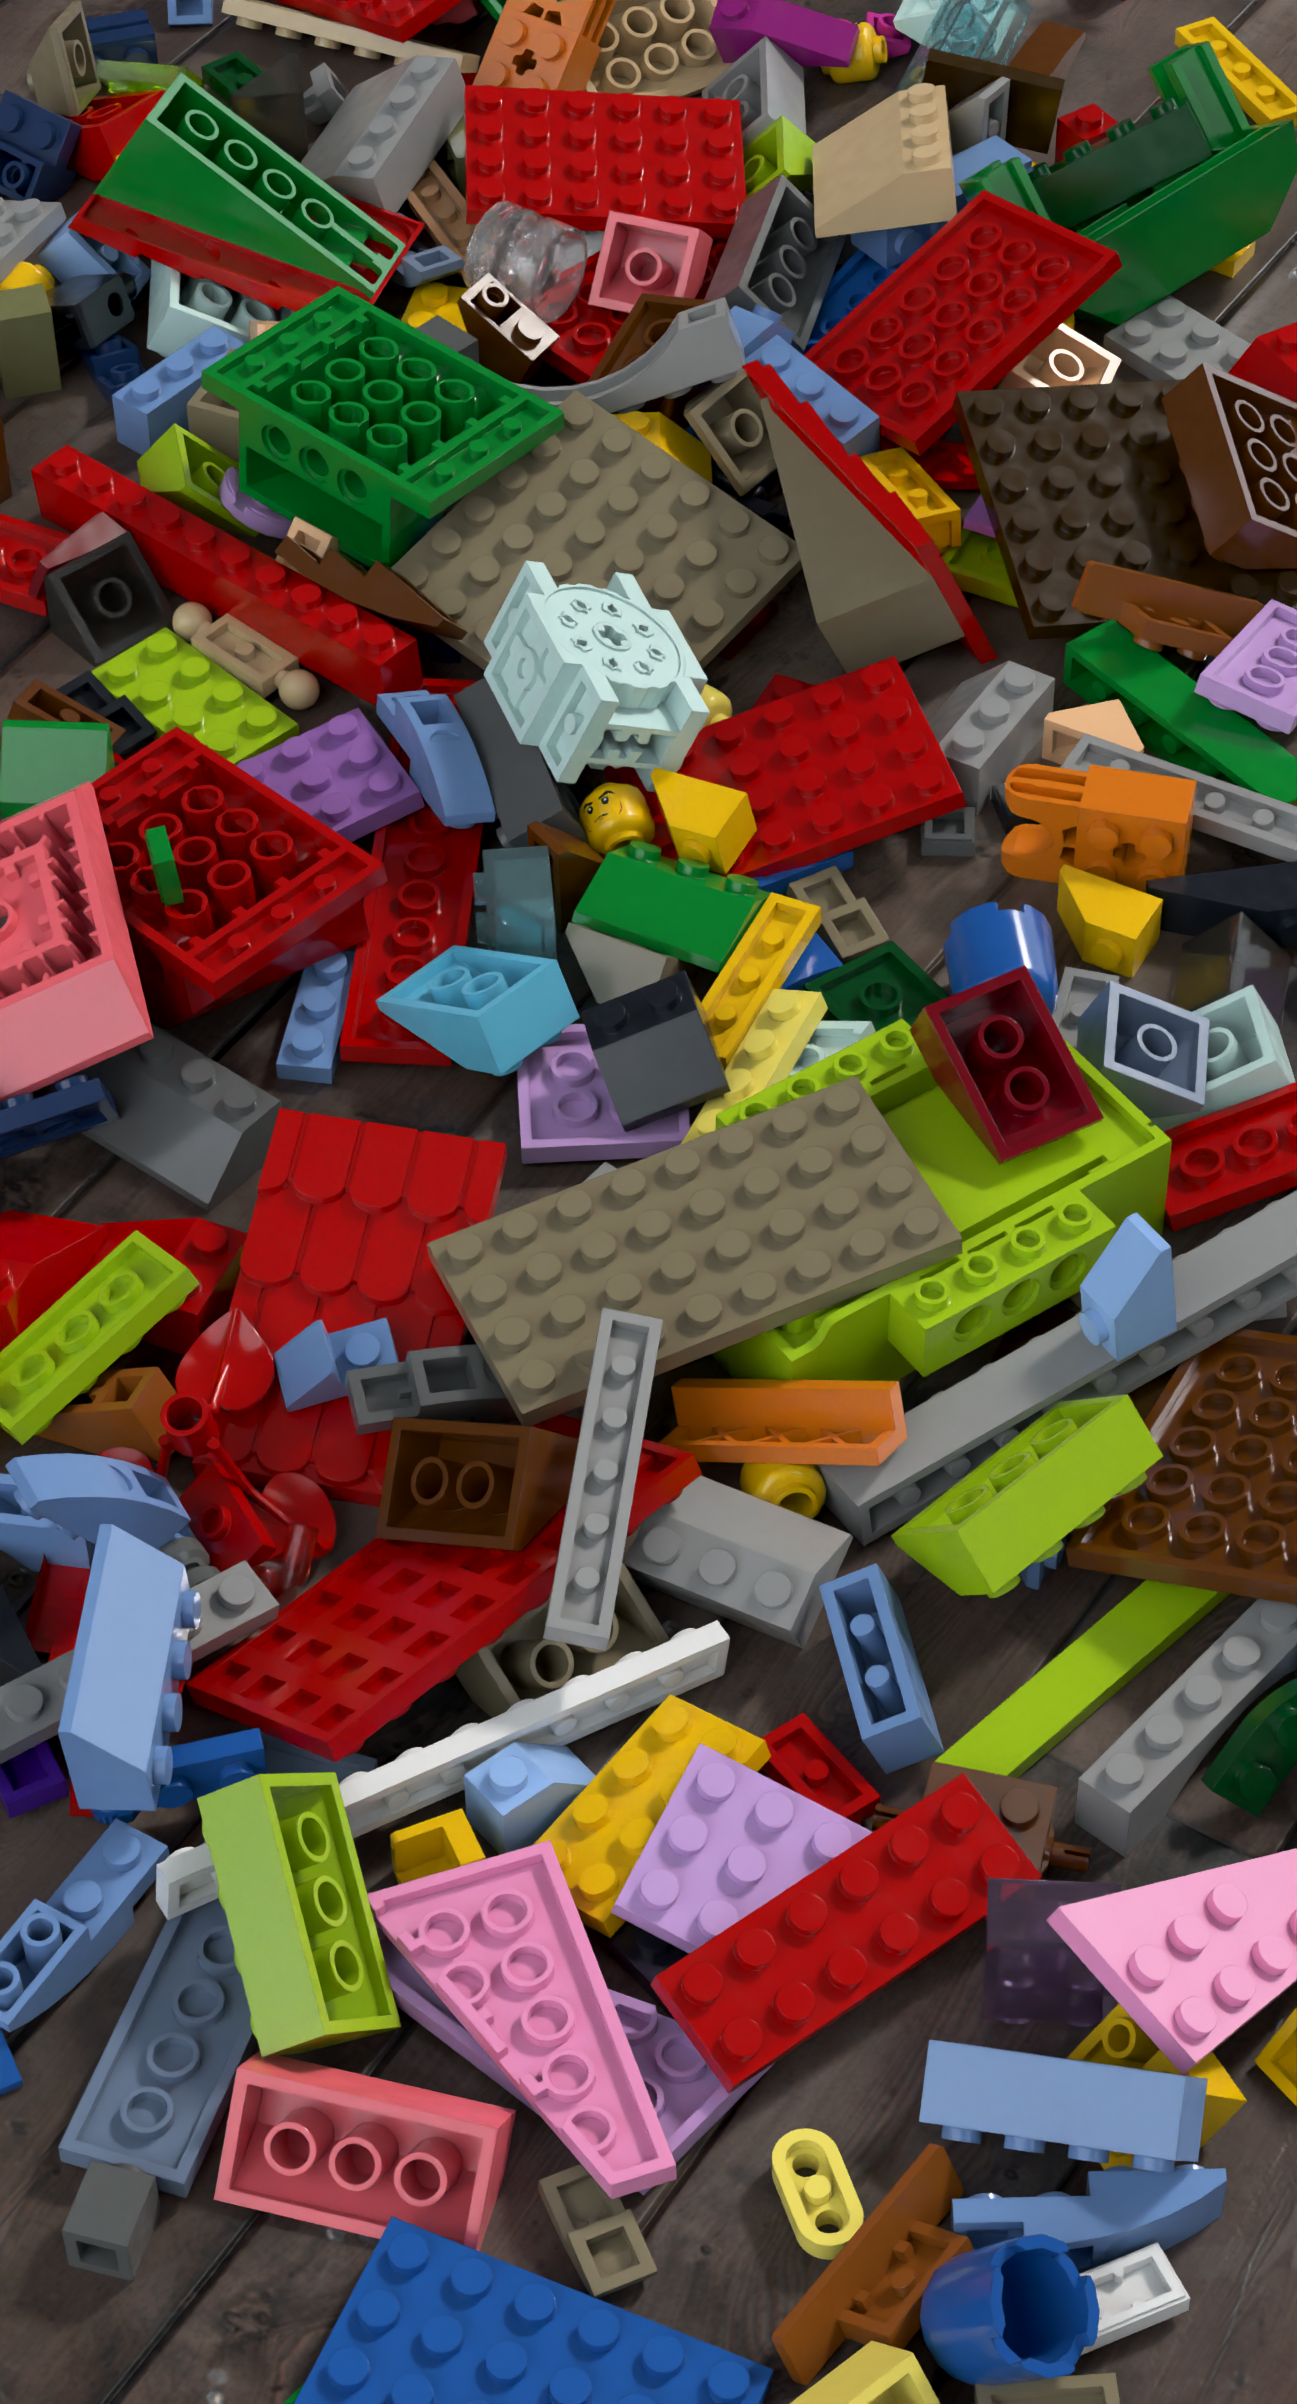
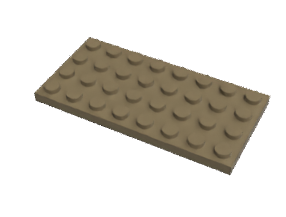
(701, 1235)

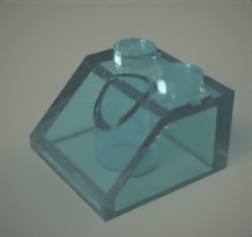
(517, 902)

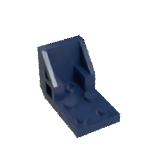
(72, 1109)

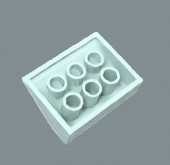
(189, 306)

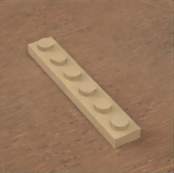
(331, 34)

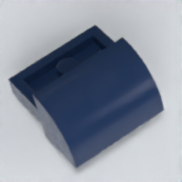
(34, 150)

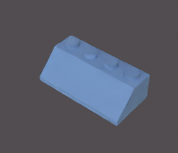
(127, 1674)

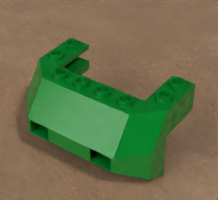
(1190, 218)

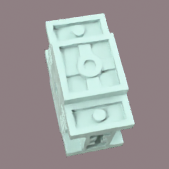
(594, 676)

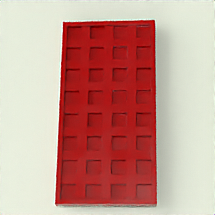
(399, 1624)

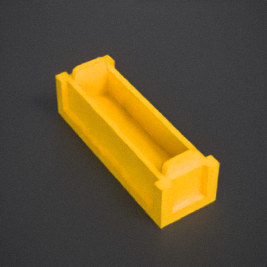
(920, 493)

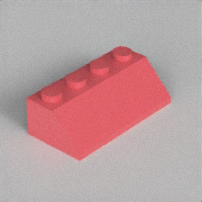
(361, 2151)

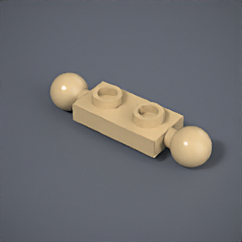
(247, 655)

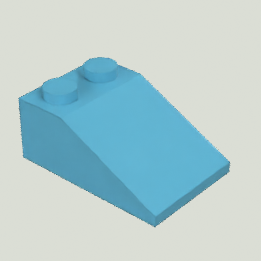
(484, 1006)

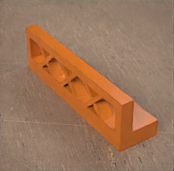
(788, 1421)

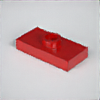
(225, 1520)

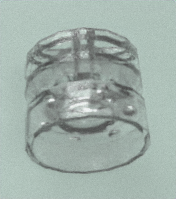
(529, 256)

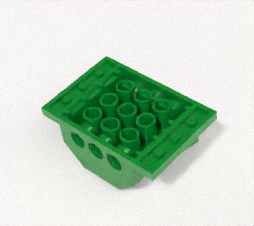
(369, 423)

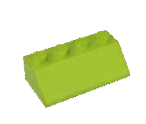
(1031, 1495)
(297, 1912)

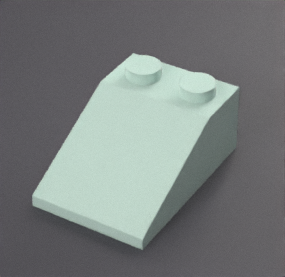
(1243, 1055)

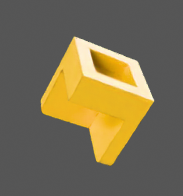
(434, 1847)

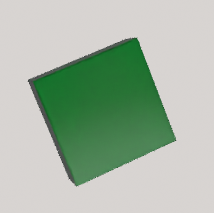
(163, 866)

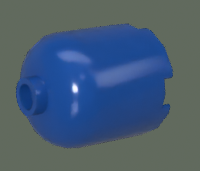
(996, 941)
(1009, 2312)

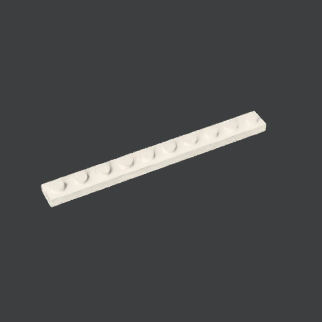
(438, 1770)

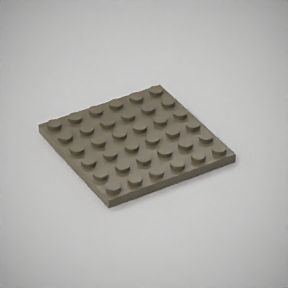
(599, 506)

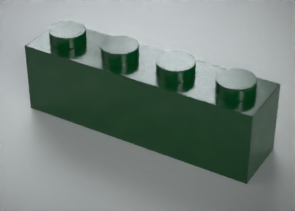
(1122, 163)

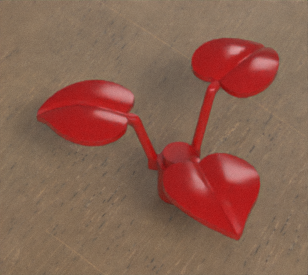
(234, 1372)

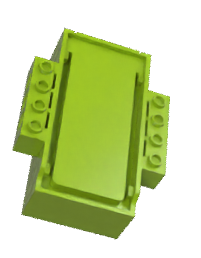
(1023, 1224)

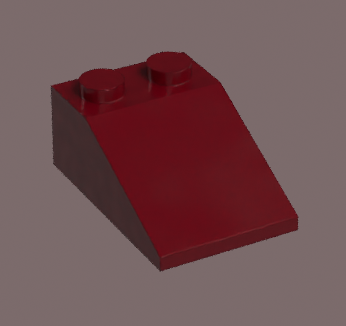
(1005, 1065)

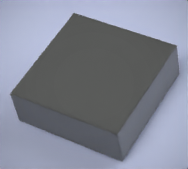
(950, 834)

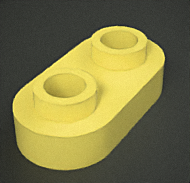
(816, 2199)

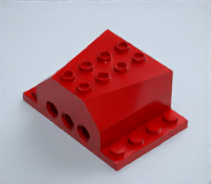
(255, 871)

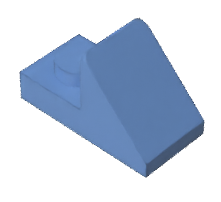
(316, 1362)

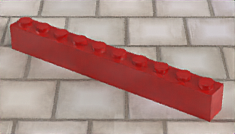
(234, 578)

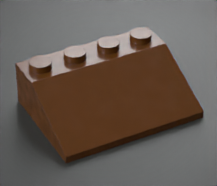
(1238, 465)

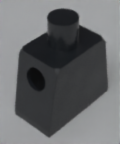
(98, 306)

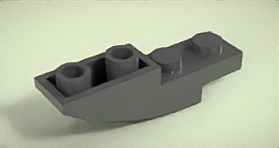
(430, 1385)

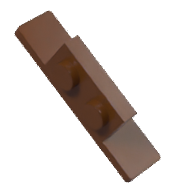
(1164, 609)
(881, 2272)

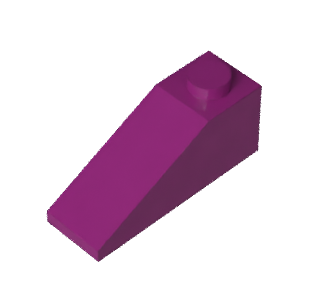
(798, 31)

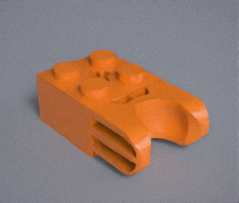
(545, 44)
(1100, 822)

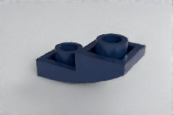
(113, 364)

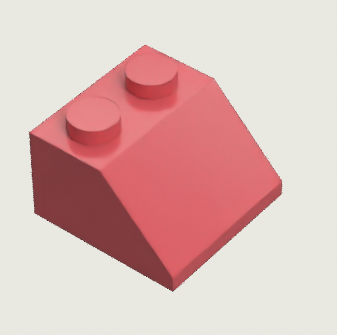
(649, 259)

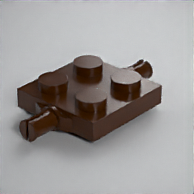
(1021, 1806)

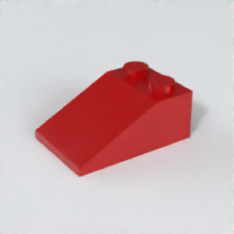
(107, 128)
(210, 1254)
(39, 1265)

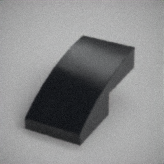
(94, 695)

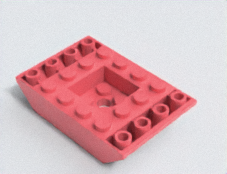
(65, 947)

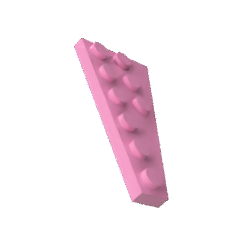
(1192, 1950)
(526, 1985)

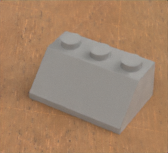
(766, 86)
(992, 726)
(739, 1558)

